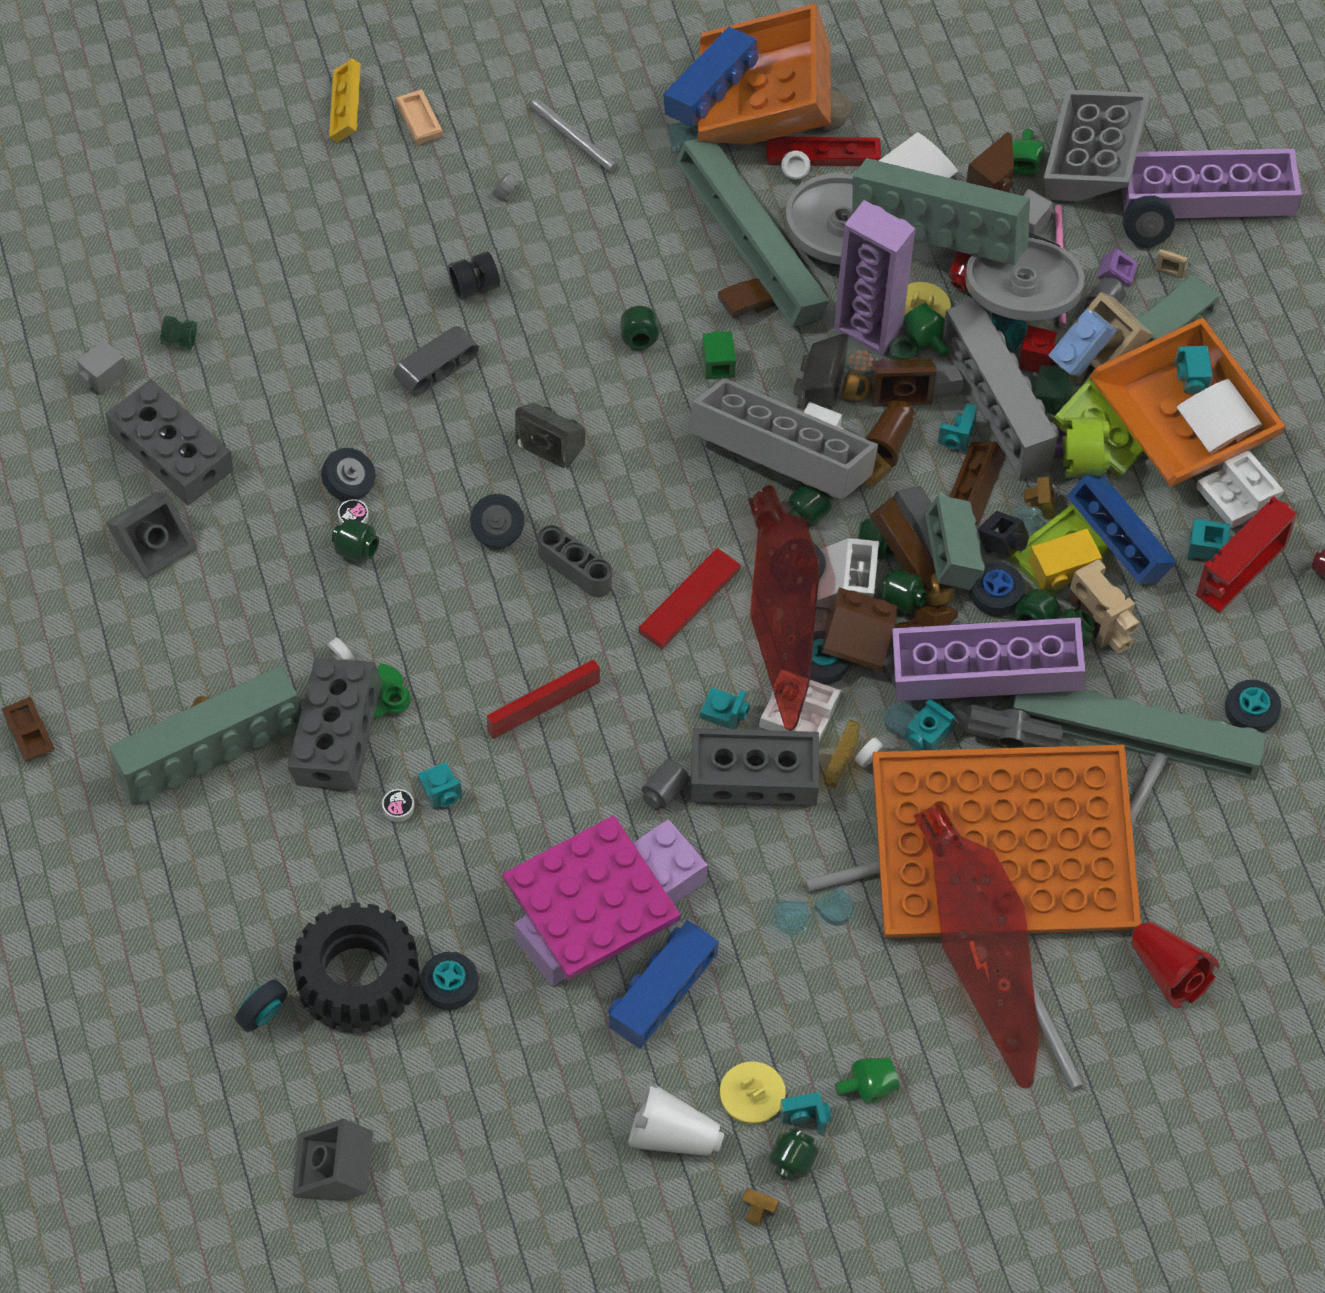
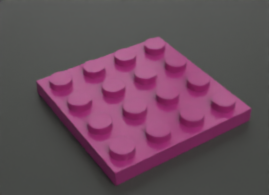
(591, 897)

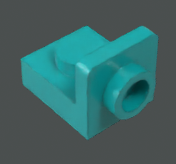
(1012, 329)
(960, 434)
(725, 708)
(440, 786)
(803, 1107)

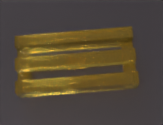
(842, 754)

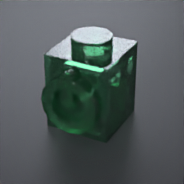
(1052, 388)

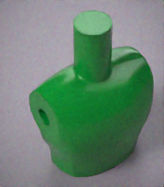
(1027, 153)
(926, 328)
(871, 1078)

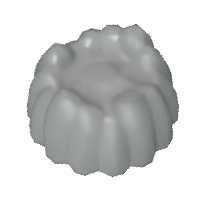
(505, 187)

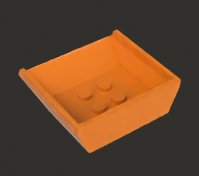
(783, 90)
(1146, 396)

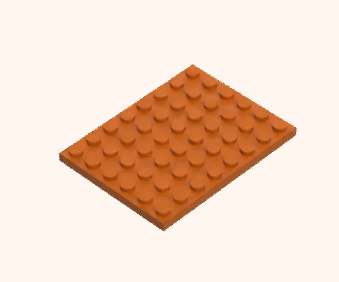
(1045, 811)

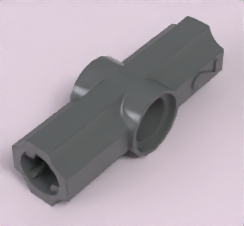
(1012, 728)

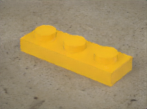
(344, 100)

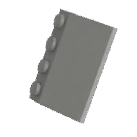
(1095, 143)

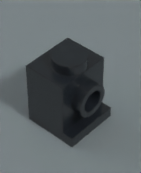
(1009, 539)

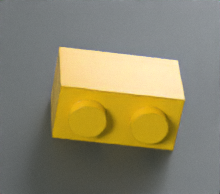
(1060, 558)

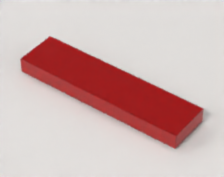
(825, 150)
(689, 598)
(543, 699)

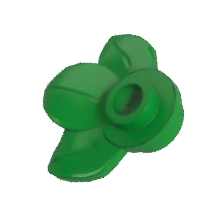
(391, 689)

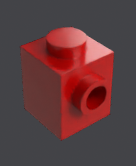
(1036, 349)

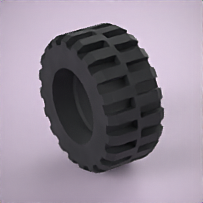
(348, 930)

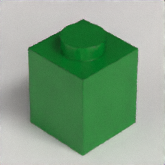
(718, 355)

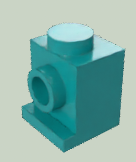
(1193, 368)
(1207, 539)
(929, 727)

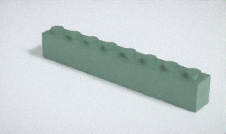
(752, 232)
(1149, 730)

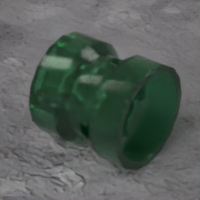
(179, 332)

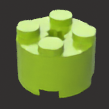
(1085, 447)

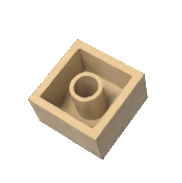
(1129, 332)

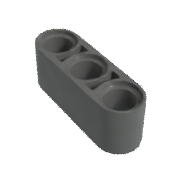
(436, 360)
(580, 572)

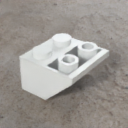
(850, 566)

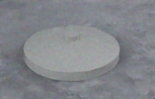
(818, 215)
(1038, 287)

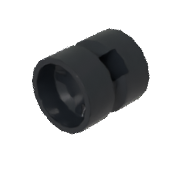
(464, 277)

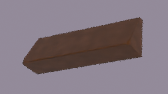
(978, 475)
(903, 541)

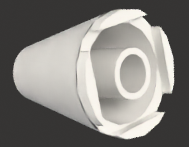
(673, 1126)

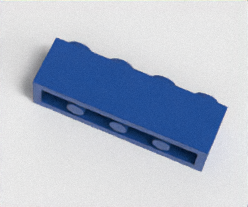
(710, 77)
(1121, 529)
(662, 984)

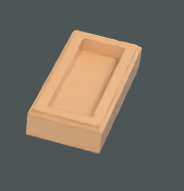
(419, 117)

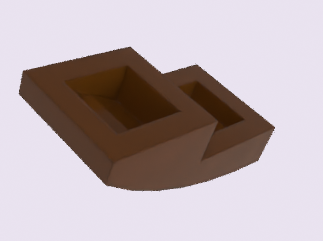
(745, 297)
(930, 616)
(27, 729)

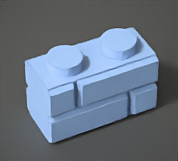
(1082, 343)

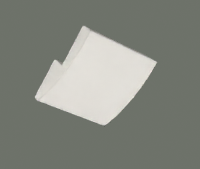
(921, 155)
(1219, 416)
(1239, 489)
(815, 712)

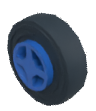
(998, 577)

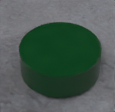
(902, 349)

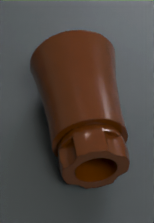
(892, 430)

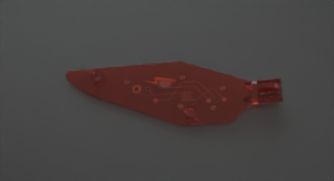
(784, 600)
(985, 938)

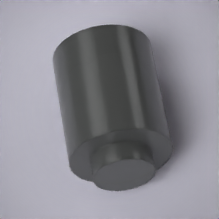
(665, 784)

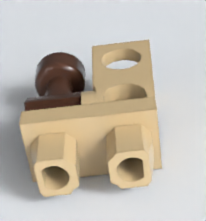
(1105, 606)

